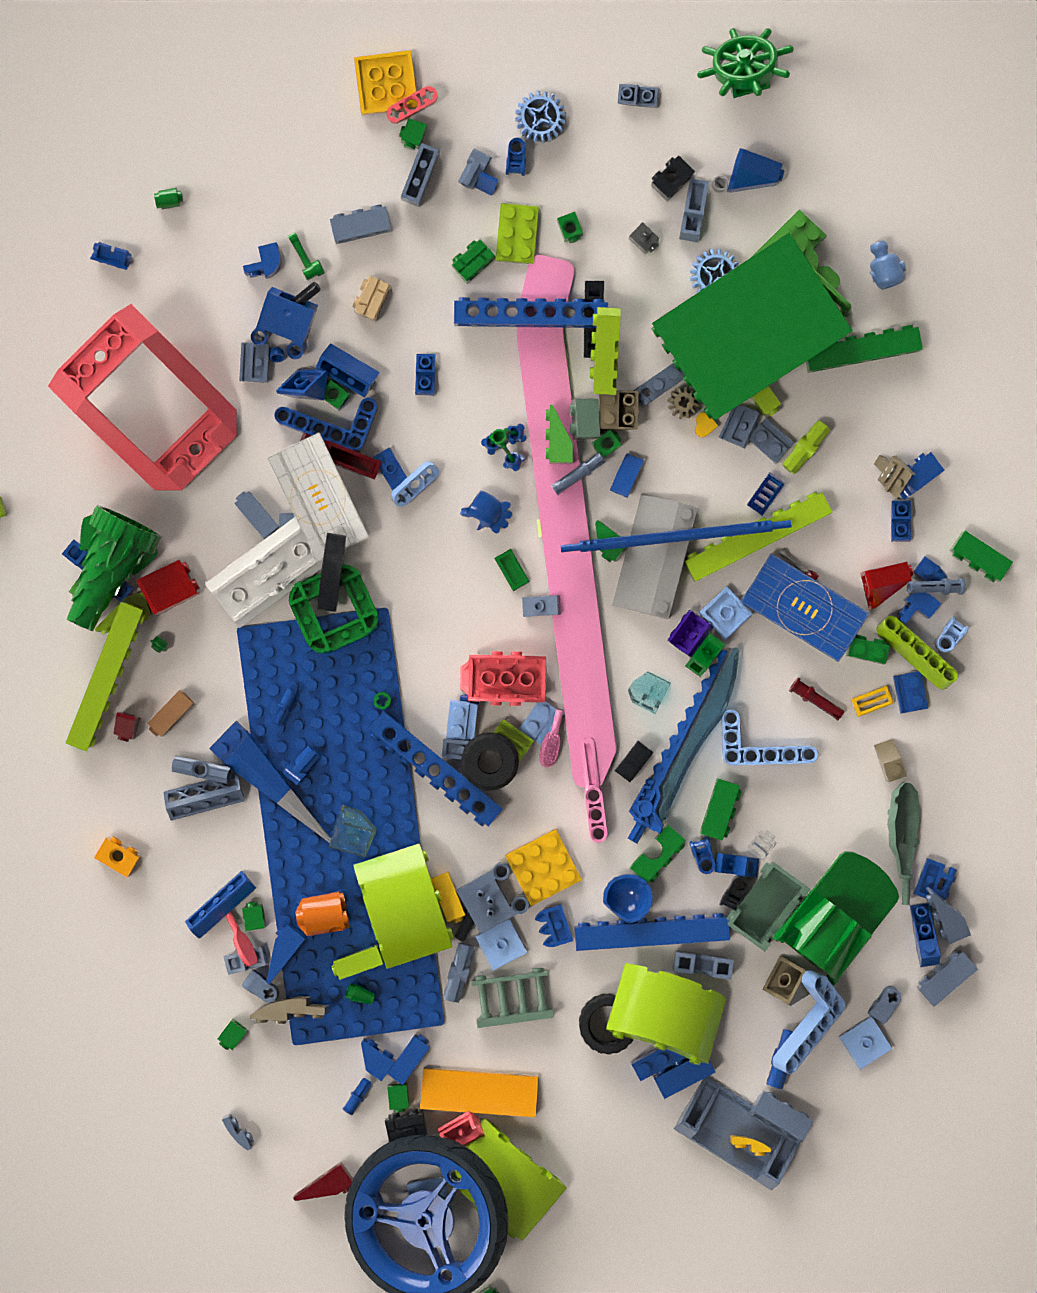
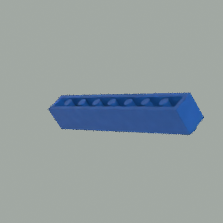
(652, 932)

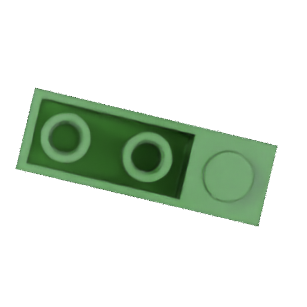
(560, 444)

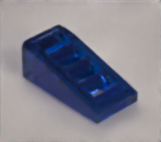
(774, 479)

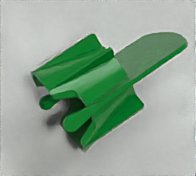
(840, 914)

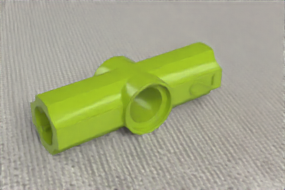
(806, 447)

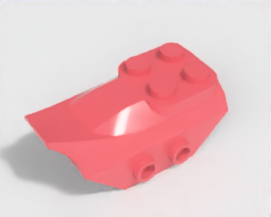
(504, 678)

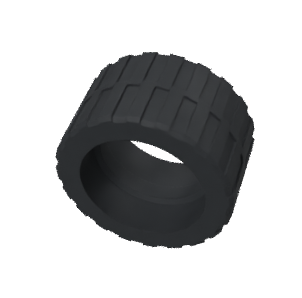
(585, 1031)

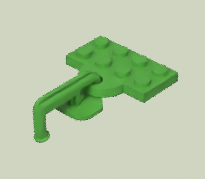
(808, 237)

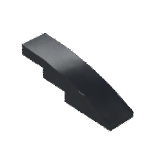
(331, 572)

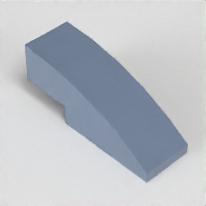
(694, 210)

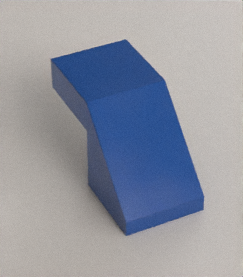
(736, 865)

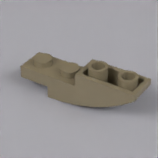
(287, 1008)

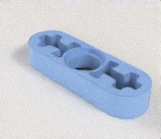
(407, 497)

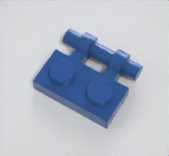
(930, 877)

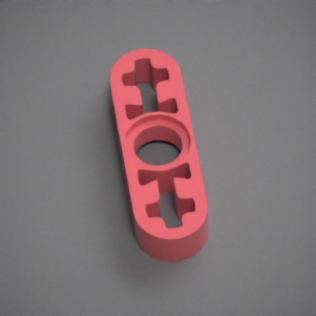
(397, 106)

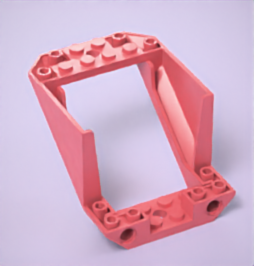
(118, 340)

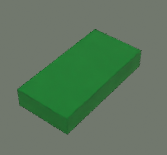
(511, 570)

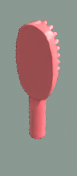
(242, 942)

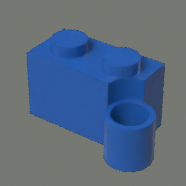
(926, 469)

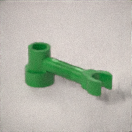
(312, 269)

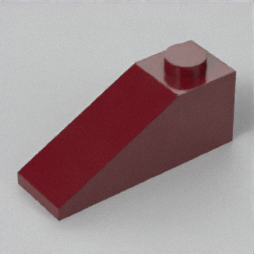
(330, 1183)

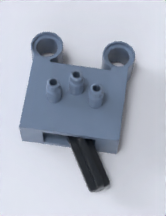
(486, 903)

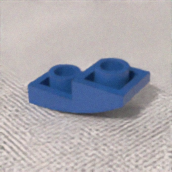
(425, 374)
(627, 475)
(900, 521)

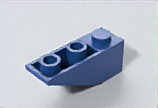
(925, 935)

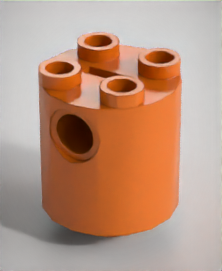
(322, 914)

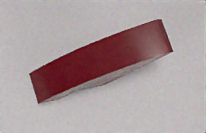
(350, 459)

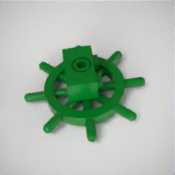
(746, 70)

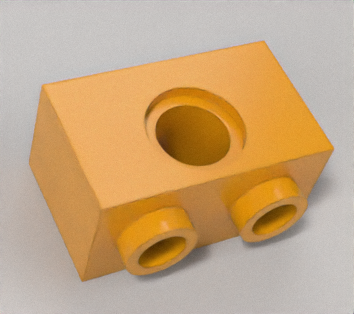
(106, 856)

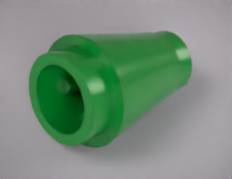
(358, 994)

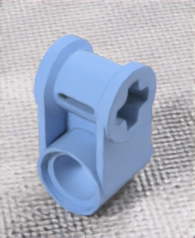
(952, 633)

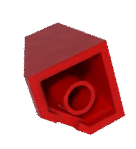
(884, 582)

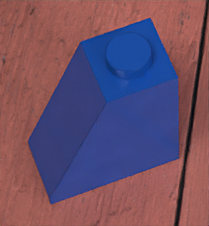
(754, 172)

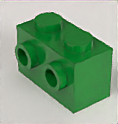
(868, 650)

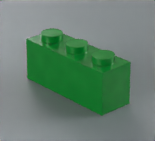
(980, 557)
(720, 809)

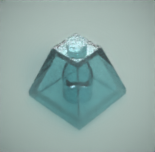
(352, 832)

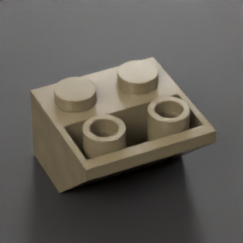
(619, 411)

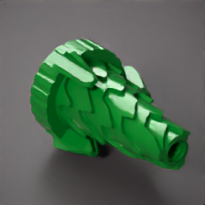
(115, 551)

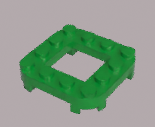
(345, 634)

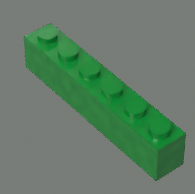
(867, 348)

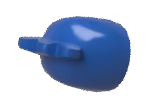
(488, 511)

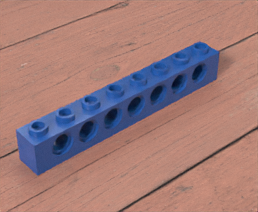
(462, 318)
(491, 808)

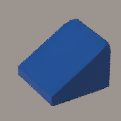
(487, 183)

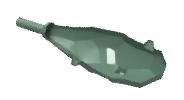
(904, 820)

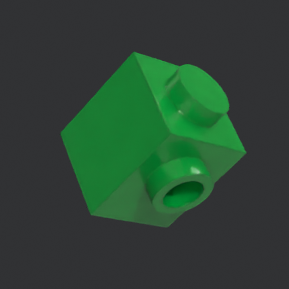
(412, 134)

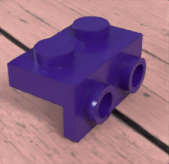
(689, 633)

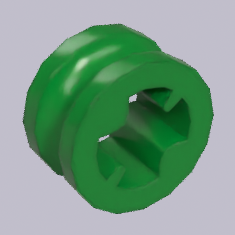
(376, 698)

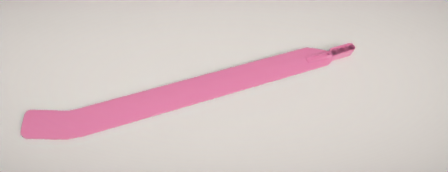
(562, 523)

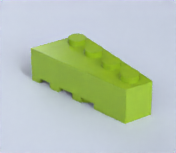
(606, 350)

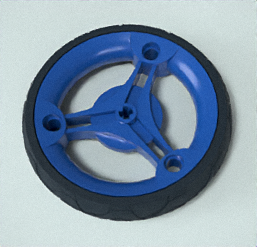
(475, 1177)

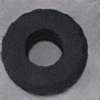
(494, 780)

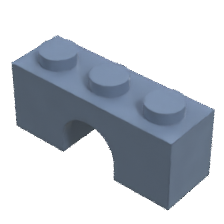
(703, 964)

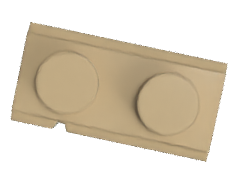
(372, 298)

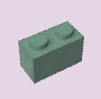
(584, 419)

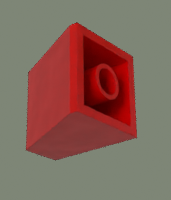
(168, 587)

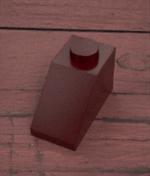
(126, 726)

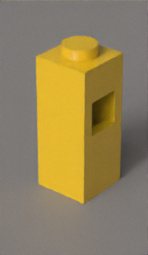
(450, 901)

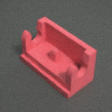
(462, 1129)

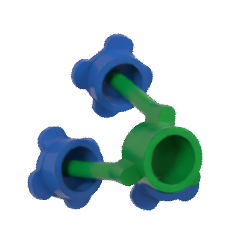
(500, 439)

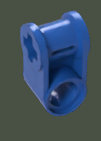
(516, 159)
(702, 854)

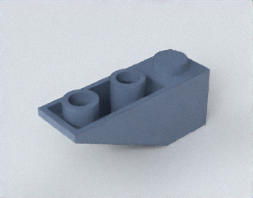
(951, 920)

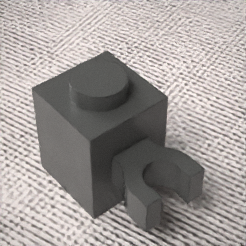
(644, 238)

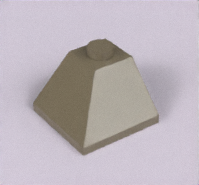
(786, 982)

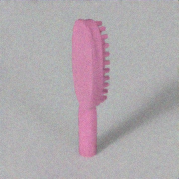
(551, 742)

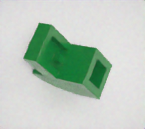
(705, 655)

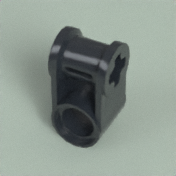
(734, 894)

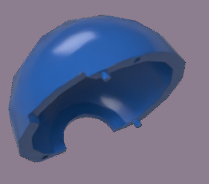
(628, 897)

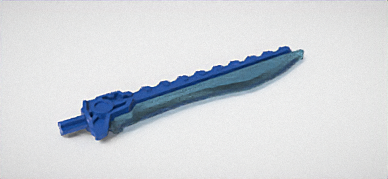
(650, 804)

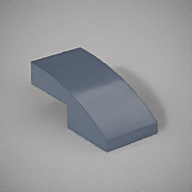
(235, 965)

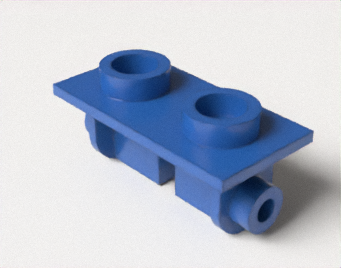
(119, 258)

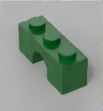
(648, 868)

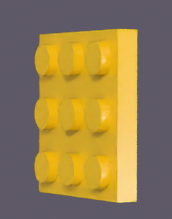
(384, 81)
(543, 867)

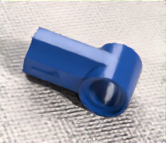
(298, 769)

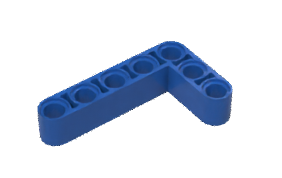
(330, 428)

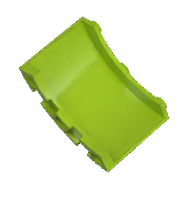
(403, 906)
(666, 1012)
(525, 1185)

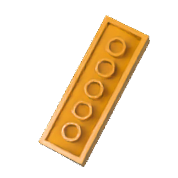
(479, 1092)

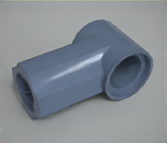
(475, 165)

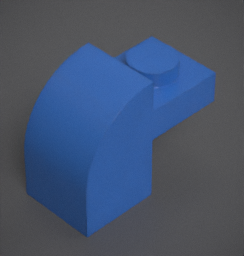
(269, 263)
(919, 602)

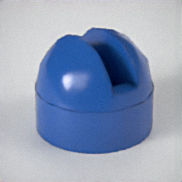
(277, 354)

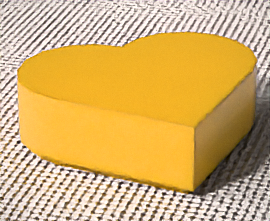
(704, 425)

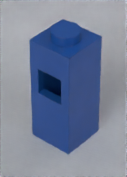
(409, 1058)

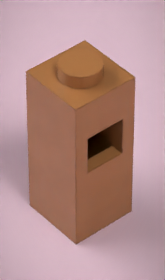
(170, 713)

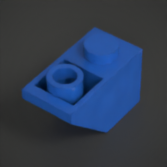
(375, 1060)

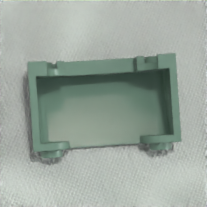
(767, 905)

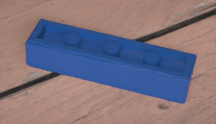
(220, 904)

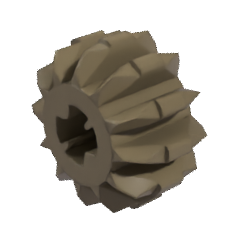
(689, 406)

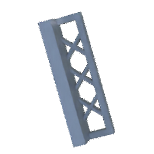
(203, 800)

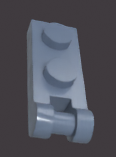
(659, 384)

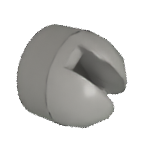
(721, 182)

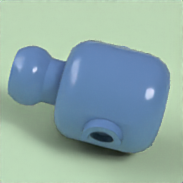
(886, 268)

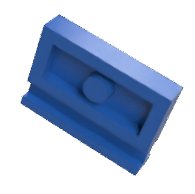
(910, 692)

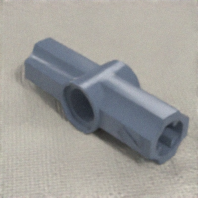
(212, 771)
(458, 972)

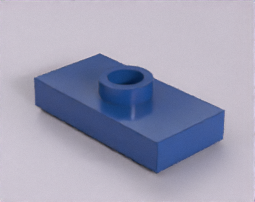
(390, 468)

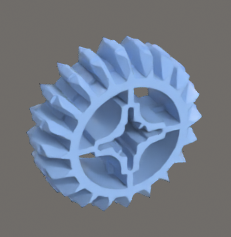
(547, 122)
(707, 270)

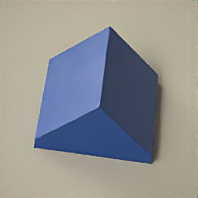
(305, 385)

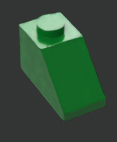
(605, 532)

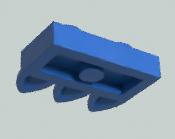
(555, 925)

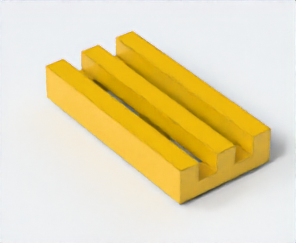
(856, 706)

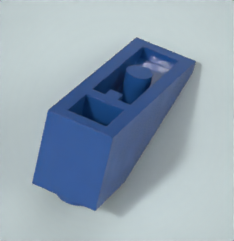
(285, 946)

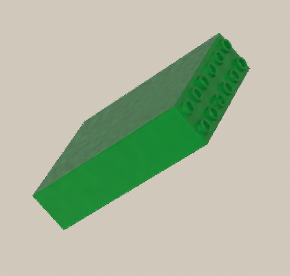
(751, 327)

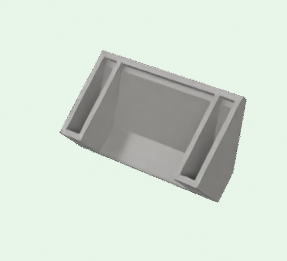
(653, 571)

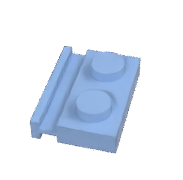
(461, 720)
(539, 722)

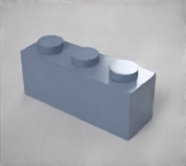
(420, 175)
(360, 224)
(946, 977)
(781, 1117)

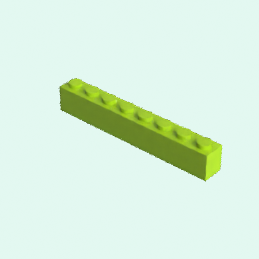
(740, 546)
(105, 674)

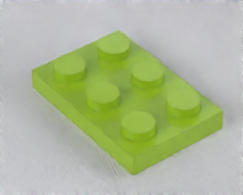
(517, 233)

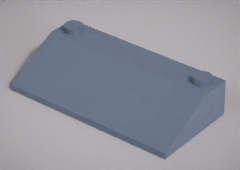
(717, 1114)

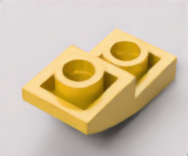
(754, 1145)

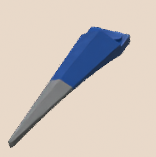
(246, 758)

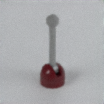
(810, 573)

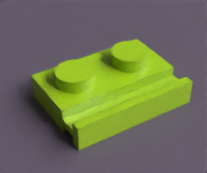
(518, 738)

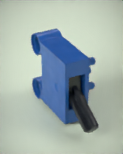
(287, 317)

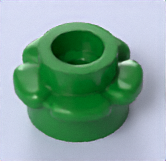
(158, 644)

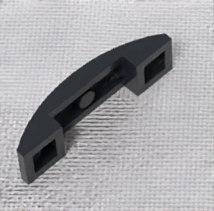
(593, 290)

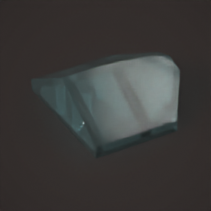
(648, 691)

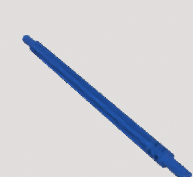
(675, 536)

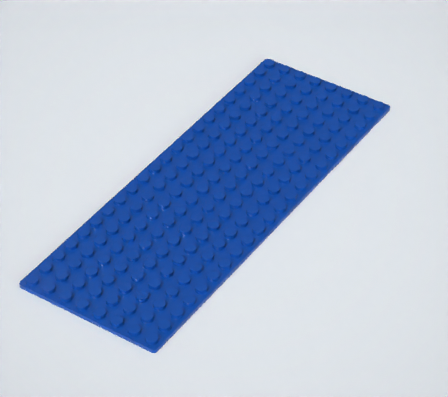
(353, 771)

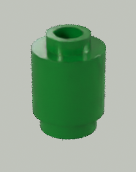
(168, 198)

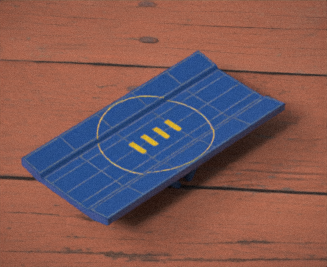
(804, 607)

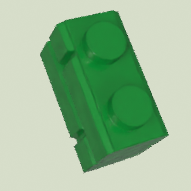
(473, 260)

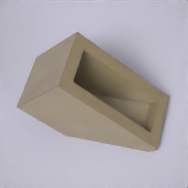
(890, 761)

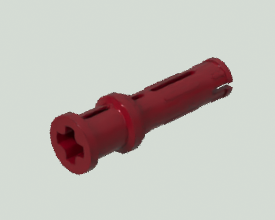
(809, 694)

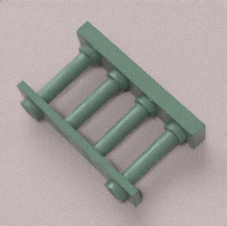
(524, 1013)

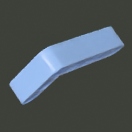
(760, 751)
(814, 1026)

